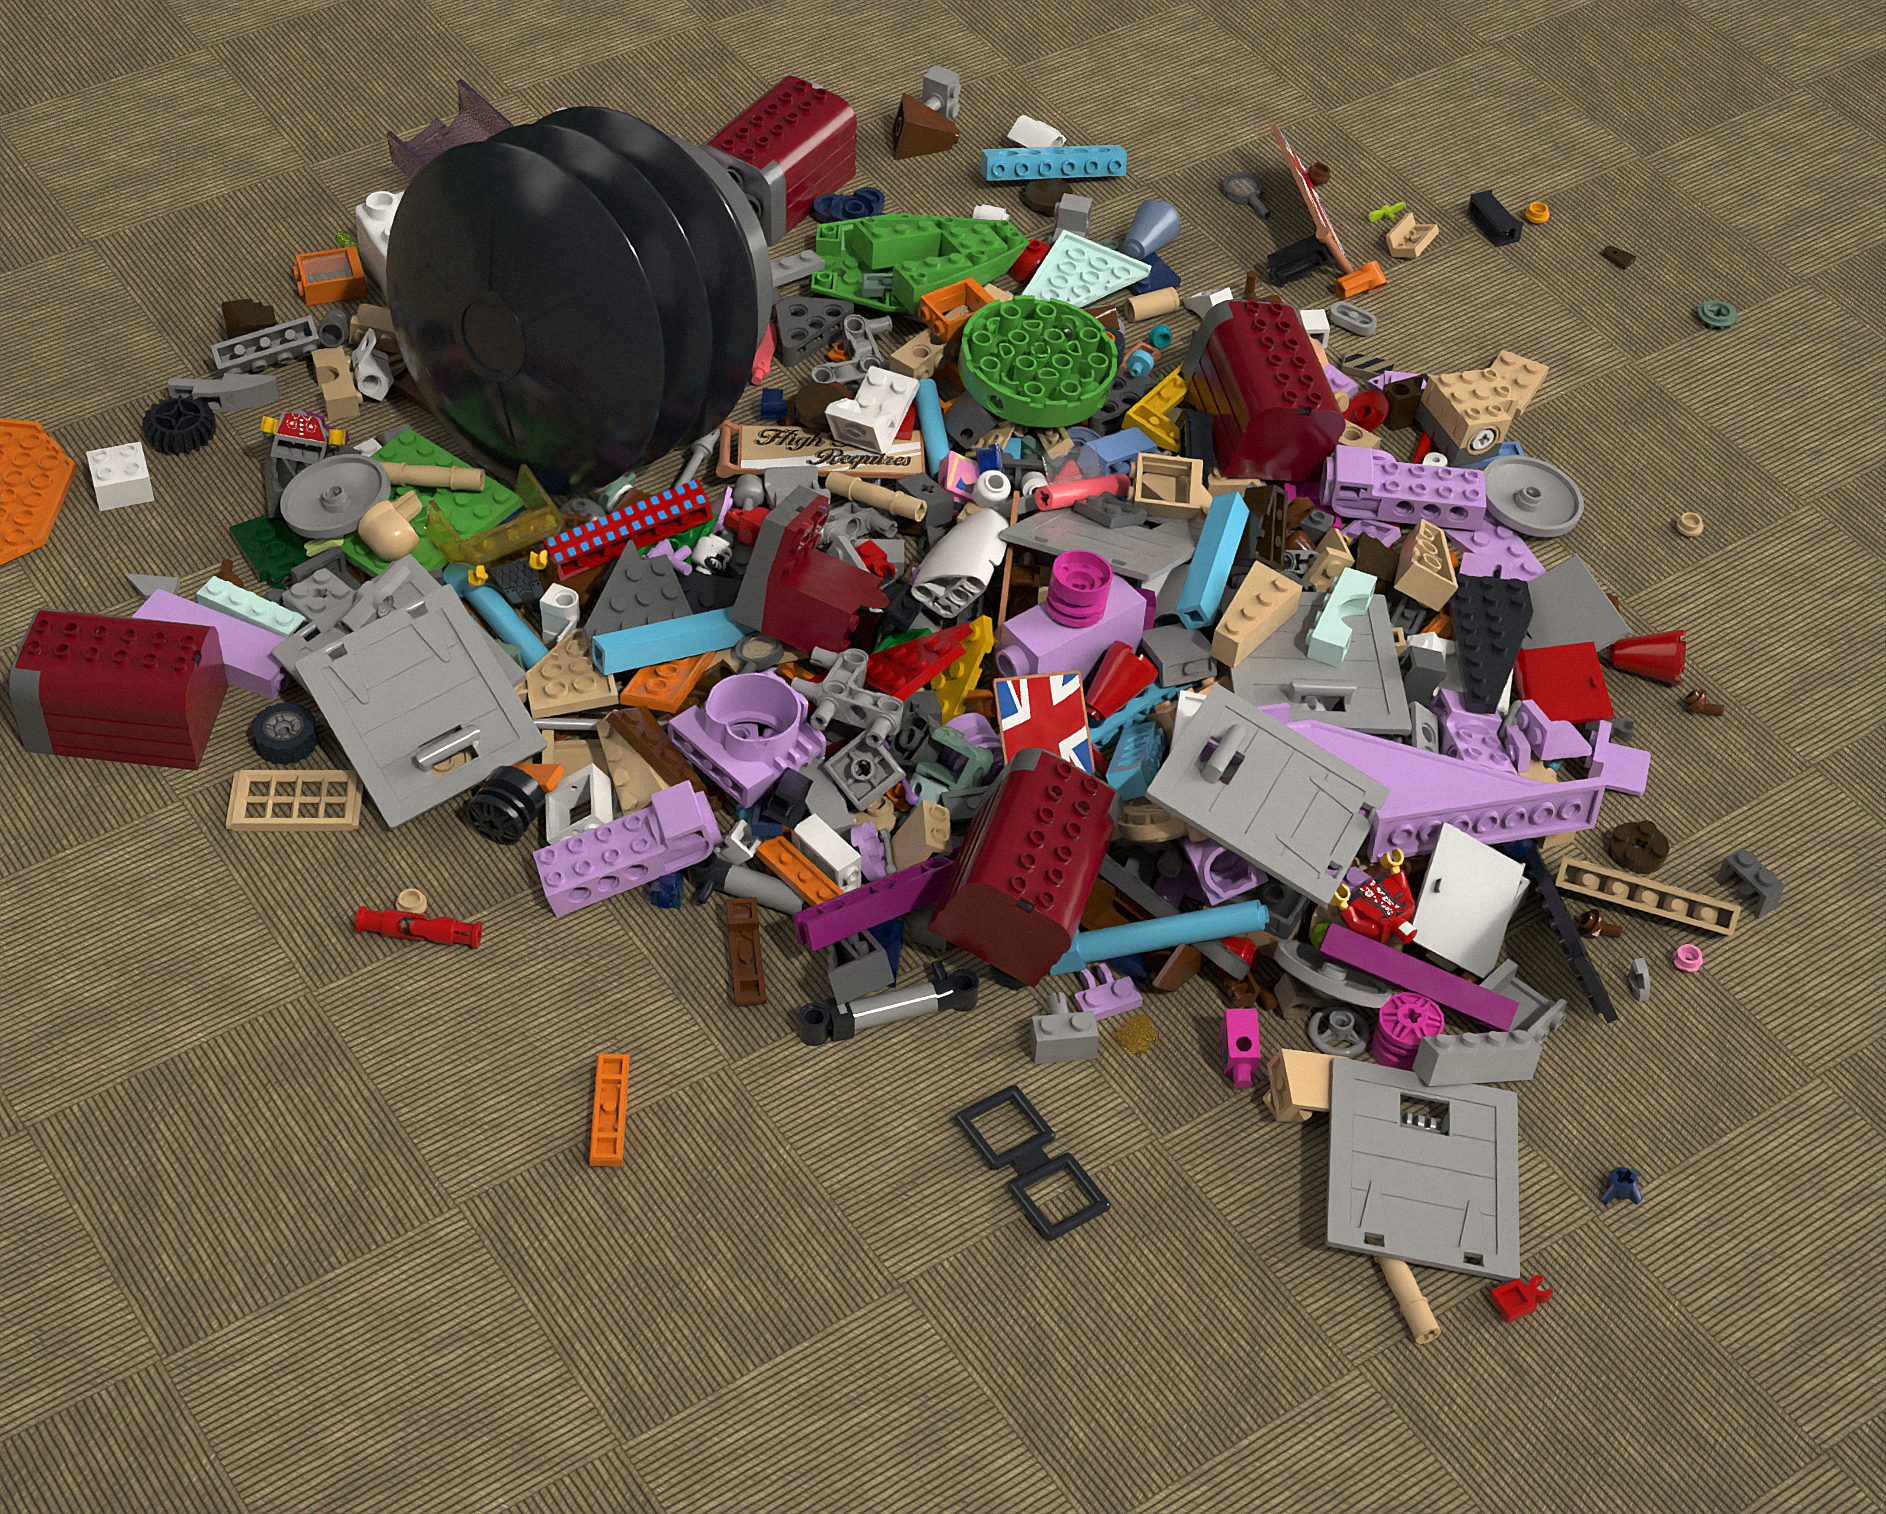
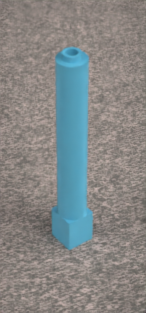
(496, 614)
(1162, 934)

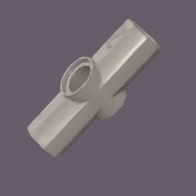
(376, 597)

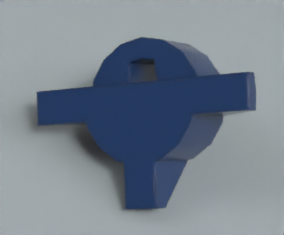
(1626, 1188)

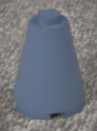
(1151, 229)

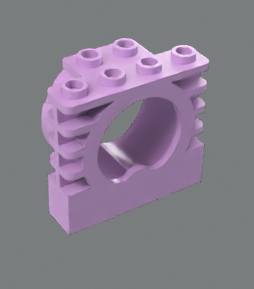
(748, 765)

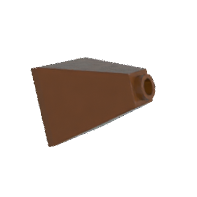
(920, 130)

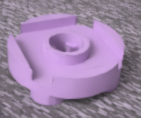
(871, 850)

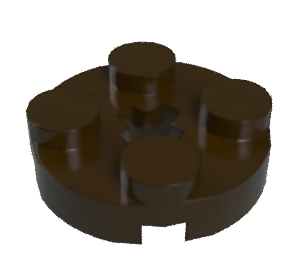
(1642, 834)

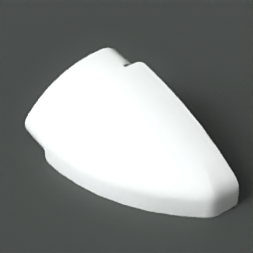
(961, 563)

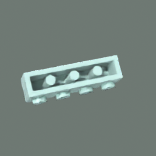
(248, 607)

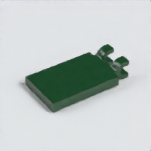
(269, 548)

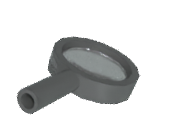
(1244, 190)
(758, 651)

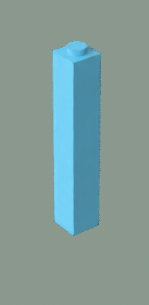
(1212, 561)
(666, 641)

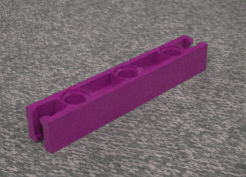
(873, 902)
(1417, 977)

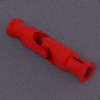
(440, 930)

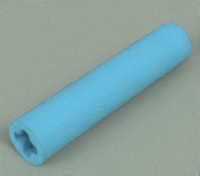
(931, 425)

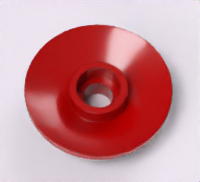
(1367, 410)

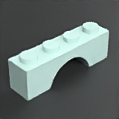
(1331, 637)

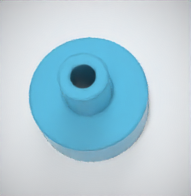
(1139, 363)

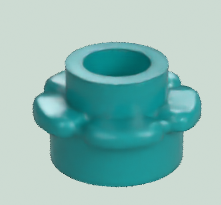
(1160, 336)

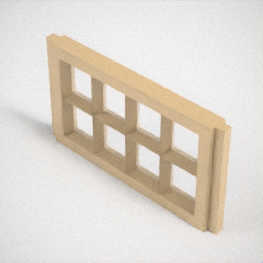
(239, 799)

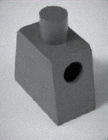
(967, 421)

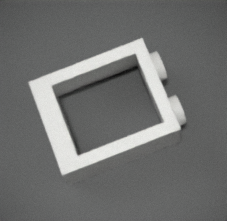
(590, 784)

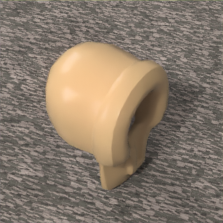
(387, 527)

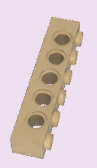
(929, 353)
(1648, 895)

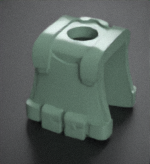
(975, 769)

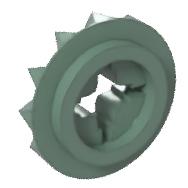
(1709, 309)

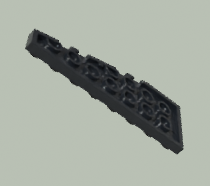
(1488, 629)
(1569, 938)

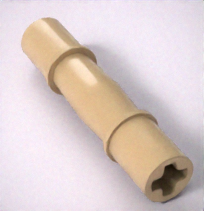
(435, 476)
(876, 496)
(1405, 1289)

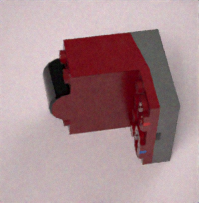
(803, 592)

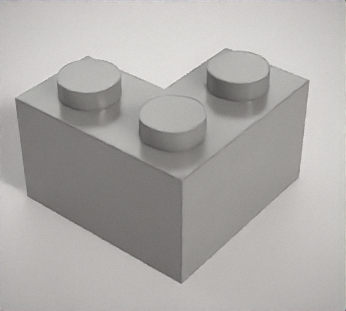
(1073, 216)

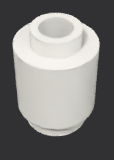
(990, 213)
(1031, 481)

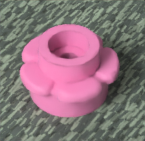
(1688, 958)

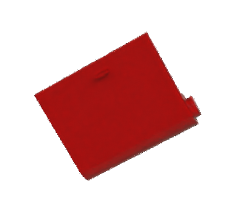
(1564, 682)

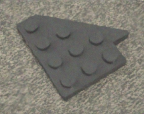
(637, 595)

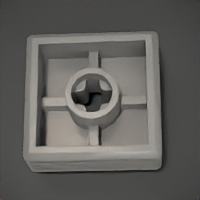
(316, 594)
(863, 789)

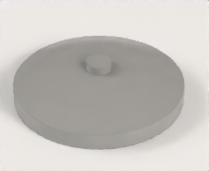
(333, 495)
(1532, 496)
(1330, 978)

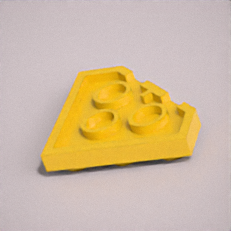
(963, 674)

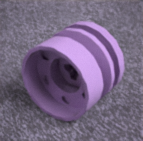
(978, 733)

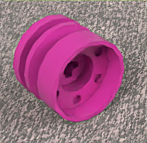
(1079, 588)
(1401, 1029)

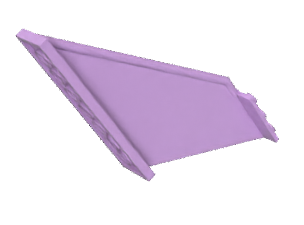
(1440, 789)

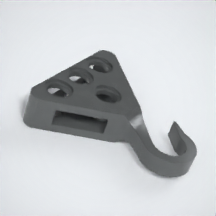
(798, 328)
(1124, 395)

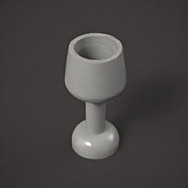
(748, 492)

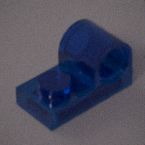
(890, 936)

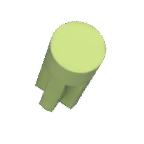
(319, 546)

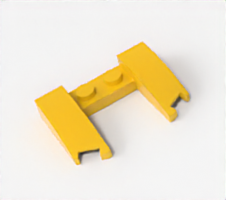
(1151, 411)

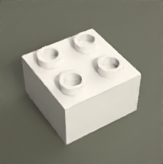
(120, 476)

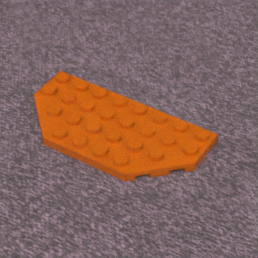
(32, 486)

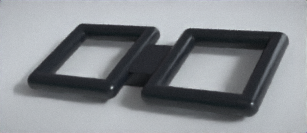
(1032, 1162)

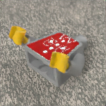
(300, 437)

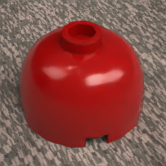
(1029, 261)

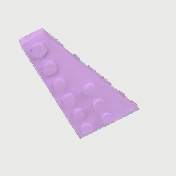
(1499, 541)

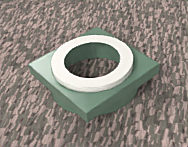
(615, 492)

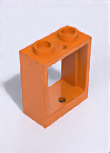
(950, 297)

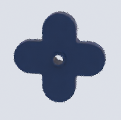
(862, 204)

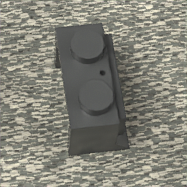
(1757, 878)

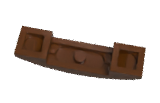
(1023, 589)
(745, 951)

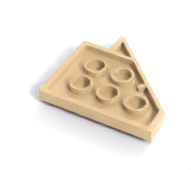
(567, 681)

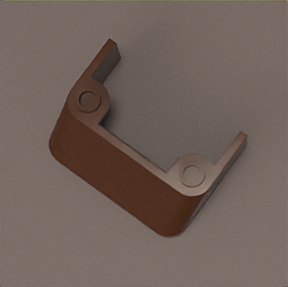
(1170, 966)

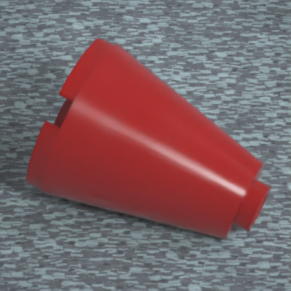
(1652, 655)
(1118, 681)

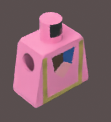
(957, 478)

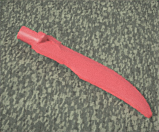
(764, 354)

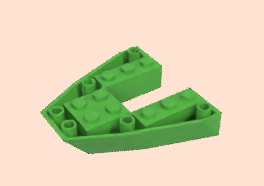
(936, 251)

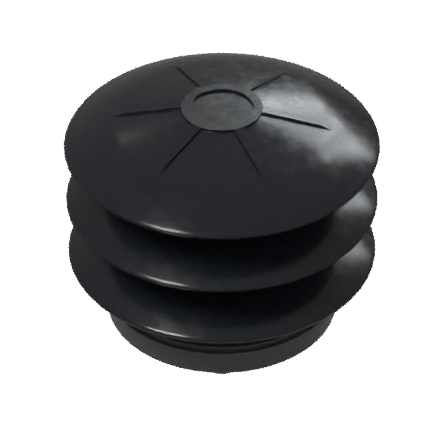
(577, 295)

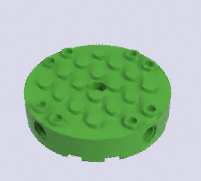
(1037, 361)

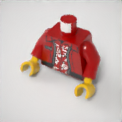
(1380, 906)

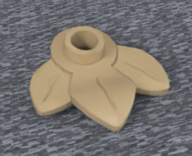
(879, 812)

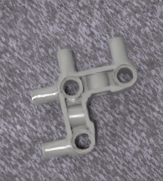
(863, 352)
(854, 521)
(844, 699)

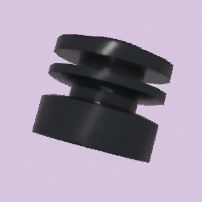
(506, 805)

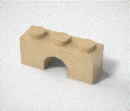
(337, 382)

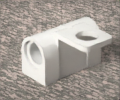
(1033, 134)
(371, 368)
(559, 613)

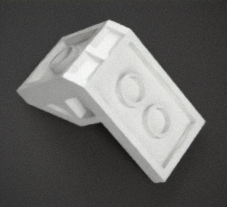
(875, 412)

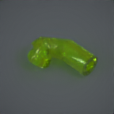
(346, 240)

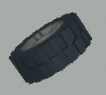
(284, 733)

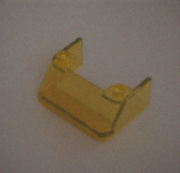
(530, 527)

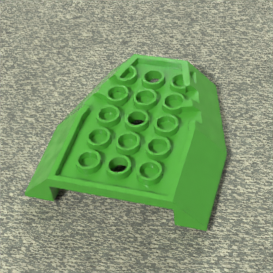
(835, 246)

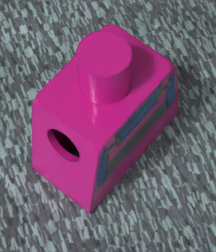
(1240, 1046)

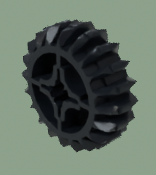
(179, 425)

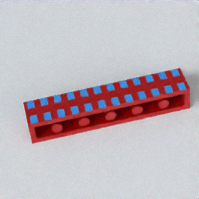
(641, 522)

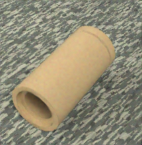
(1151, 304)

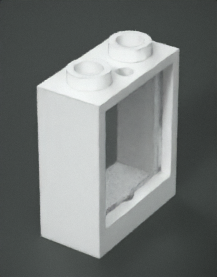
(828, 852)

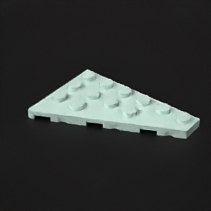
(1083, 271)

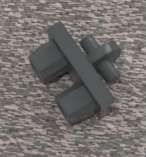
(1016, 468)

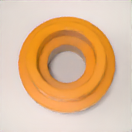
(1537, 212)

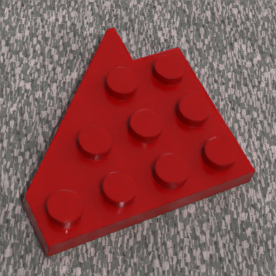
(911, 665)

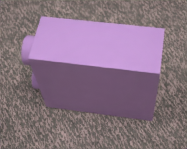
(1041, 644)

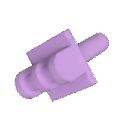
(676, 559)

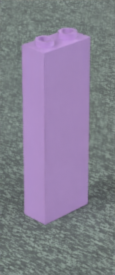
(243, 645)

